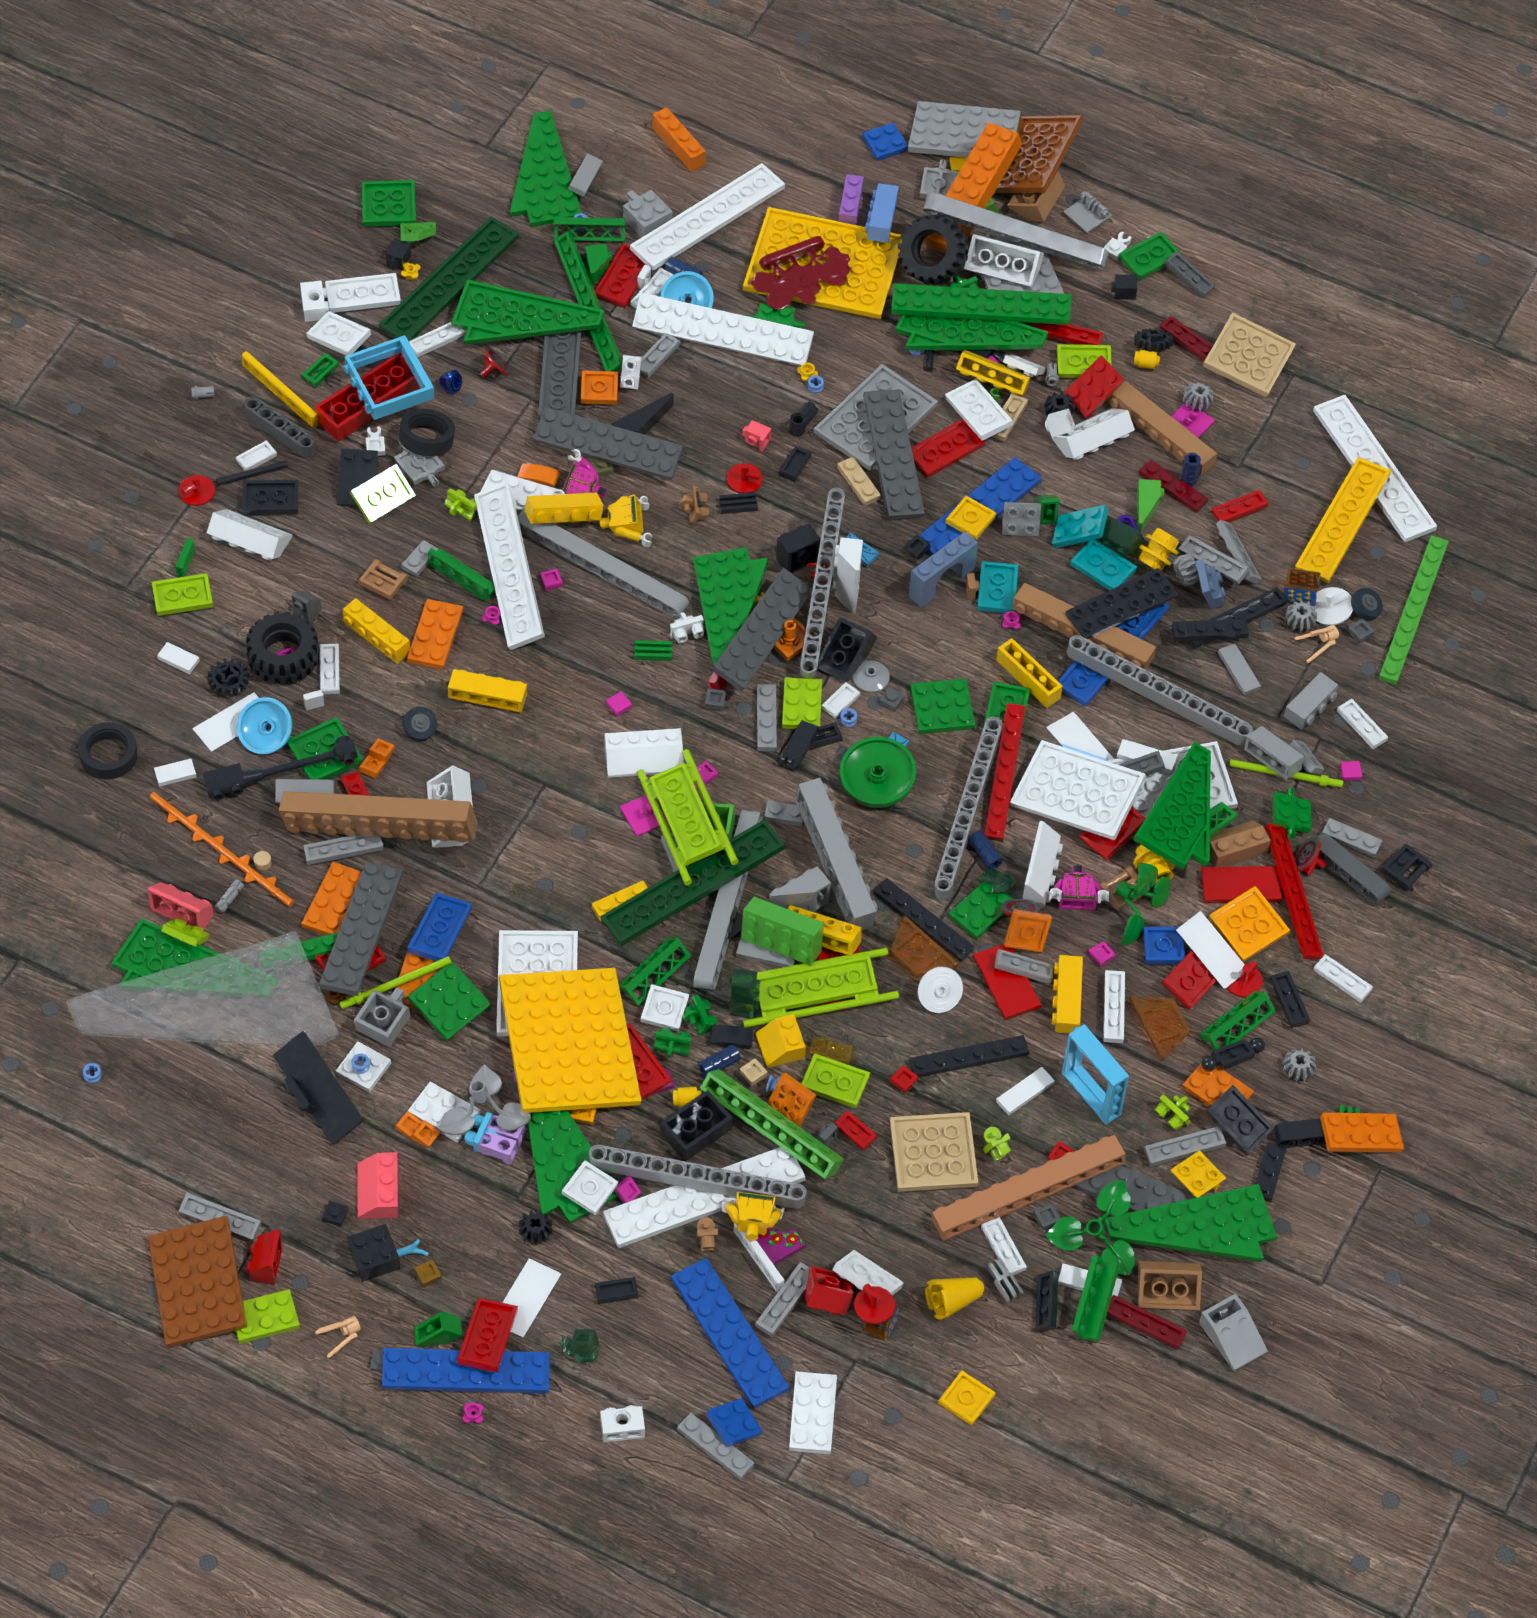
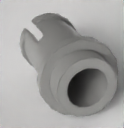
(1051, 378)
(202, 392)

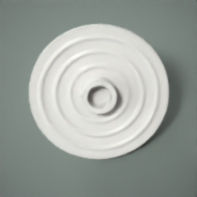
(1333, 606)
(940, 989)

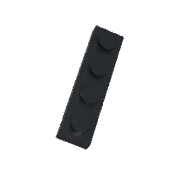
(1210, 629)

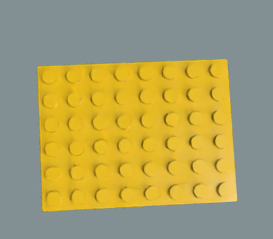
(870, 261)
(569, 1040)

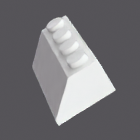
(1003, 260)
(1095, 432)
(248, 533)
(847, 572)
(645, 750)
(450, 785)
(1042, 865)

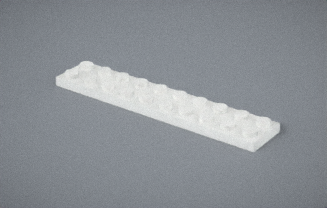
(707, 216)
(723, 329)
(1357, 440)
(509, 566)
(683, 1205)

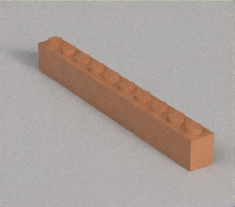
(1028, 1187)

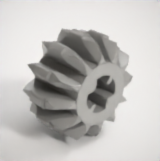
(1198, 396)
(1186, 569)
(1301, 615)
(1299, 1064)

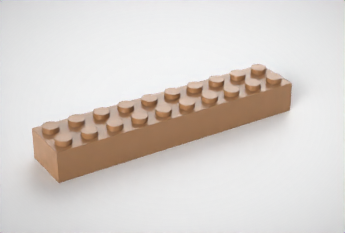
(378, 816)

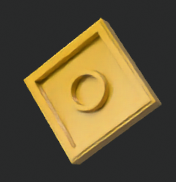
(970, 517)
(966, 1398)

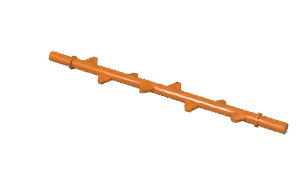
(216, 843)

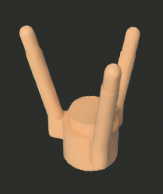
(1326, 634)
(348, 1327)

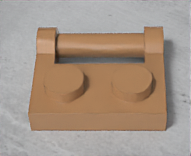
(381, 583)
(1116, 900)

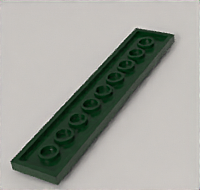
(449, 280)
(707, 875)

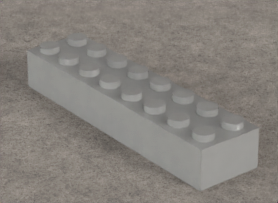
(835, 854)

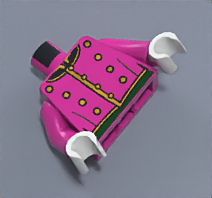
(582, 478)
(1078, 891)

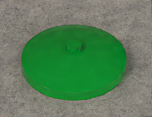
(878, 772)

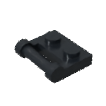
(1402, 862)

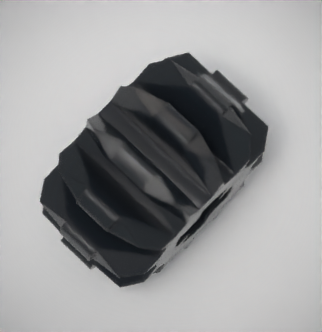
(1059, 402)
(535, 1227)

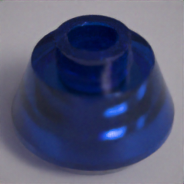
(451, 381)

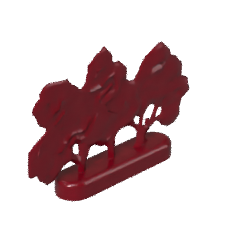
(798, 279)

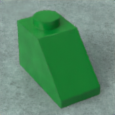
(597, 261)
(1049, 508)
(438, 1330)

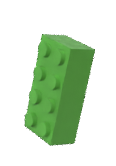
(782, 931)

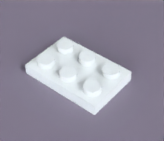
(338, 333)
(433, 1105)
(863, 1271)

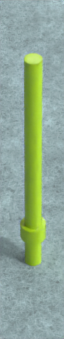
(1322, 780)
(395, 982)

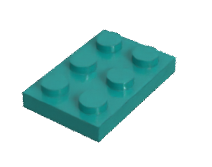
(1080, 526)
(1103, 565)
(997, 587)

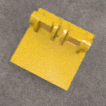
(1198, 1174)

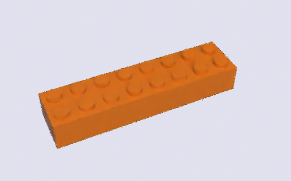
(981, 174)

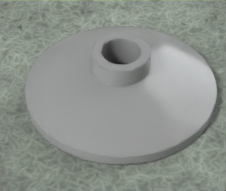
(871, 682)

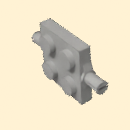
(937, 180)
(419, 467)

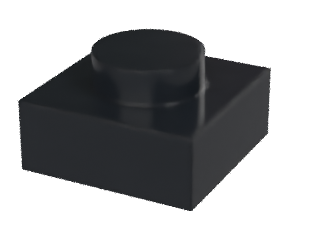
(917, 547)
(335, 1213)

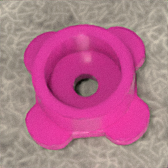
(492, 611)
(1011, 616)
(473, 1407)

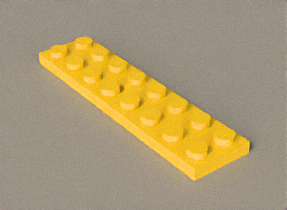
(1343, 518)

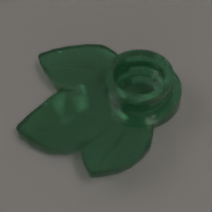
(1000, 881)

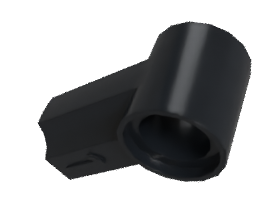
(801, 418)

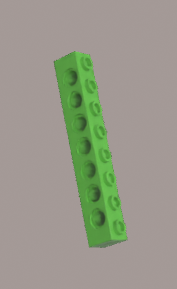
(772, 1124)

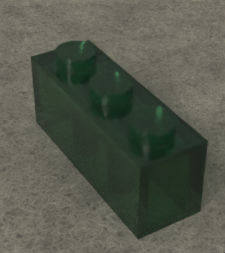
(1121, 537)
(744, 993)

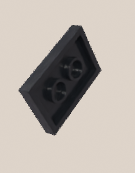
(270, 496)
(1239, 1120)

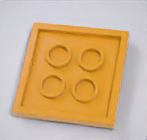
(1249, 924)

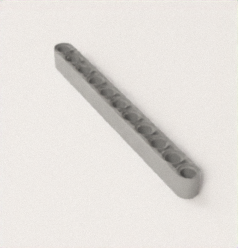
(1016, 231)
(604, 566)
(822, 591)
(1153, 684)
(968, 815)
(721, 922)
(689, 1169)

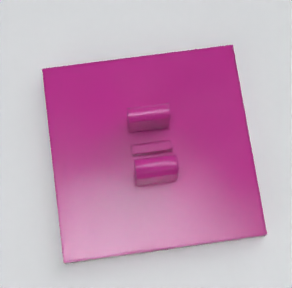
(1194, 421)
(641, 816)

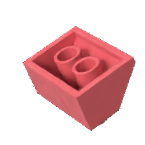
(177, 904)
(378, 1186)

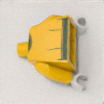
(626, 518)
(753, 1213)

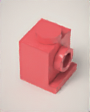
(757, 435)

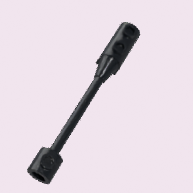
(234, 780)

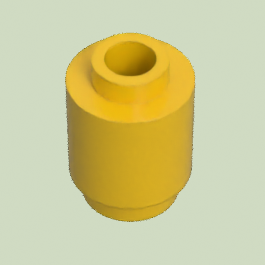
(1146, 359)
(684, 1095)

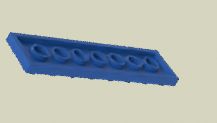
(1006, 485)
(1084, 683)
(730, 1333)
(440, 1372)

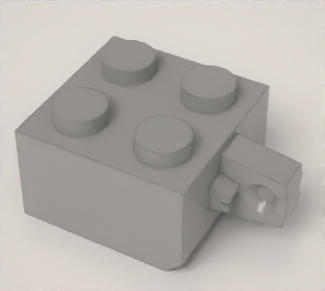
(645, 212)
(383, 1016)

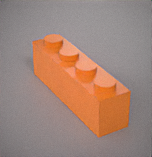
(678, 139)

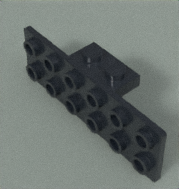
(1121, 603)
(317, 1088)

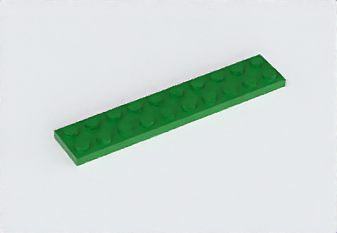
(981, 304)

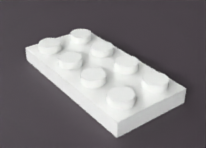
(362, 292)
(979, 409)
(520, 487)
(813, 1413)

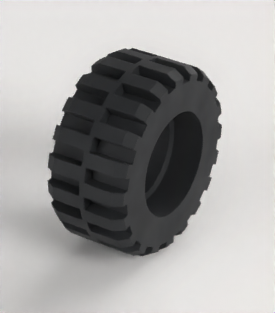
(912, 243)
(282, 667)

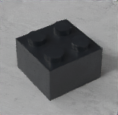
(798, 548)
(373, 1252)

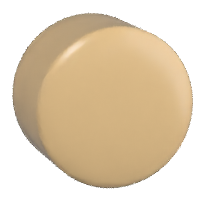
(262, 860)

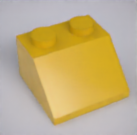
(781, 1041)

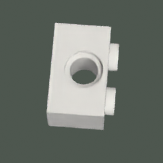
(313, 300)
(614, 1431)

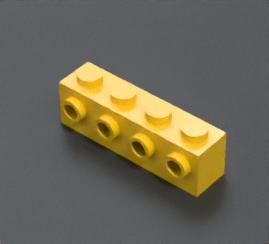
(993, 372)
(563, 508)
(376, 631)
(1029, 673)
(487, 690)
(836, 934)
(1068, 993)

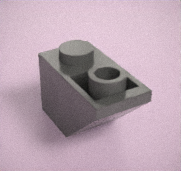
(306, 605)

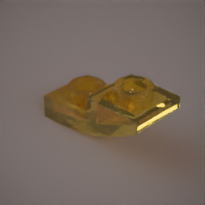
(829, 1049)

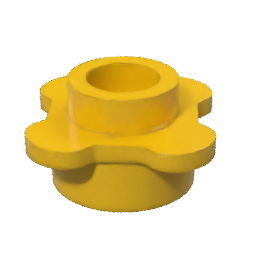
(410, 271)
(806, 371)

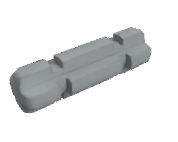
(229, 896)

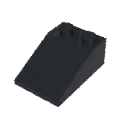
(354, 470)
(846, 649)

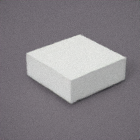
(644, 276)
(313, 700)

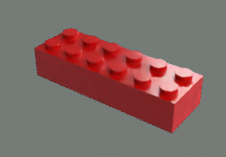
(345, 412)

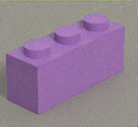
(851, 199)

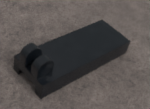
(799, 745)

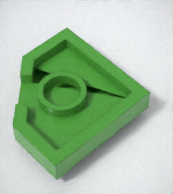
(417, 231)

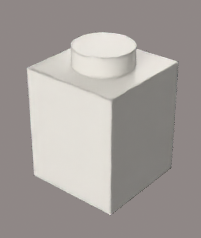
(1059, 423)

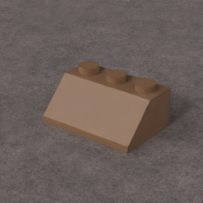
(1037, 206)
(1238, 844)
(1169, 1285)

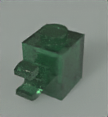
(583, 1345)

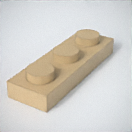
(1013, 407)
(858, 481)

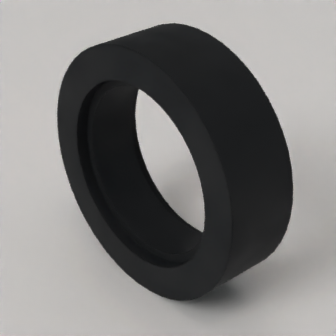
(425, 446)
(102, 731)

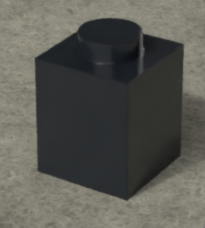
(398, 254)
(1124, 287)

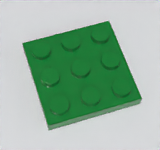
(388, 203)
(942, 706)
(319, 741)
(449, 1001)

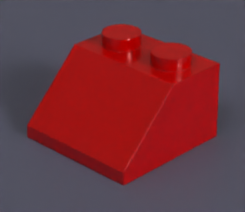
(265, 1258)
(828, 1291)

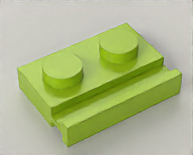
(181, 930)

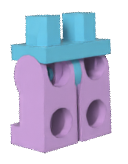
(493, 1140)

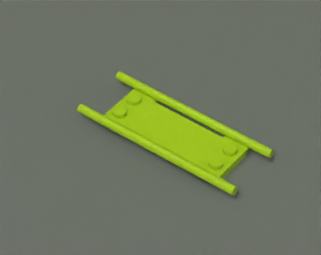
(686, 815)
(819, 983)

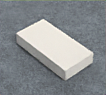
(256, 456)
(178, 658)
(840, 700)
(175, 772)

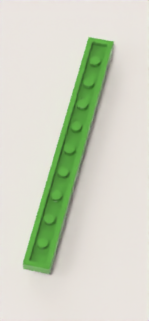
(1413, 610)

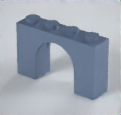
(956, 555)

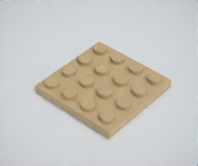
(1249, 355)
(933, 1152)

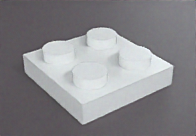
(1030, 368)
(664, 1008)
(366, 1081)
(590, 1187)

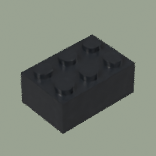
(696, 1125)

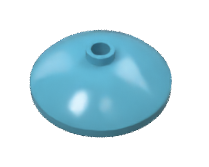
(690, 285)
(254, 721)

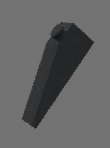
(647, 416)

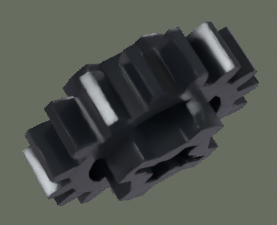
(1153, 340)
(228, 677)

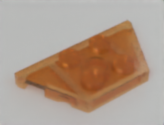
(918, 951)
(1161, 1022)

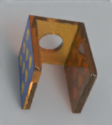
(1303, 579)
(885, 1333)

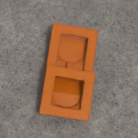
(539, 474)
(377, 758)
(417, 1130)

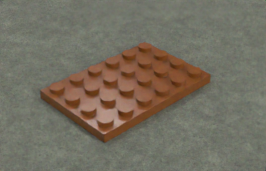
(1042, 151)
(197, 1281)

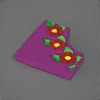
(780, 1244)

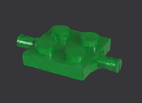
(784, 316)
(1291, 812)

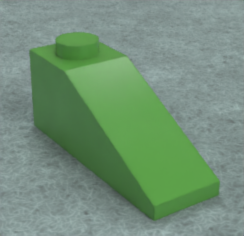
(1148, 498)

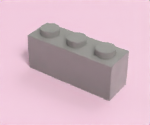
(1311, 701)
(1274, 752)
(303, 785)

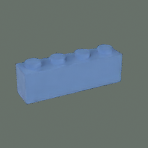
(881, 212)

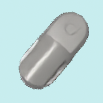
(1003, 1280)

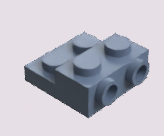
(1210, 584)

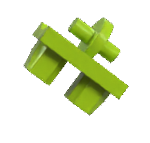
(460, 504)
(1179, 1117)
(996, 1145)

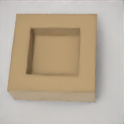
(753, 1072)

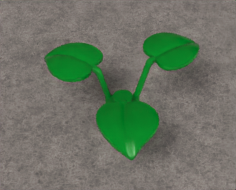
(1146, 878)
(1068, 1234)

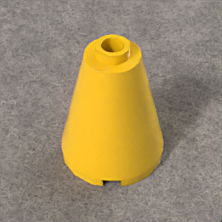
(952, 1295)

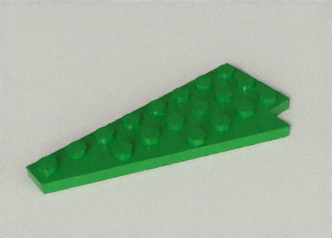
(544, 176)
(506, 314)
(968, 334)
(727, 593)
(1181, 816)
(153, 951)
(557, 1154)
(1213, 1224)

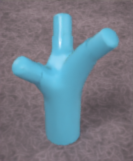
(411, 1249)

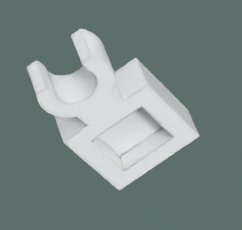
(1116, 246)
(375, 441)

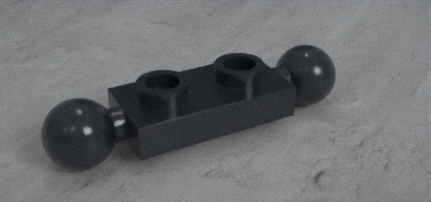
(1233, 1054)

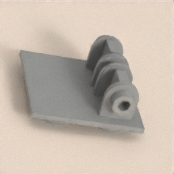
(1087, 212)
(1021, 519)

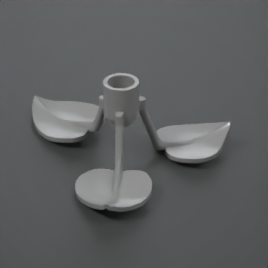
(482, 1087)

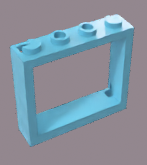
(380, 352)
(1106, 1105)

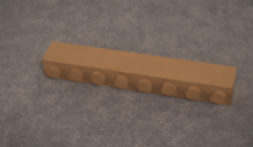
(1161, 426)
(1052, 611)

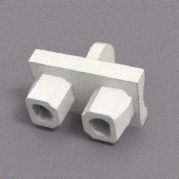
(630, 372)
(685, 626)

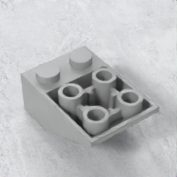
(807, 892)
(1233, 1332)

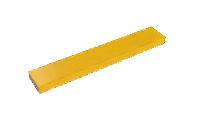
(280, 389)

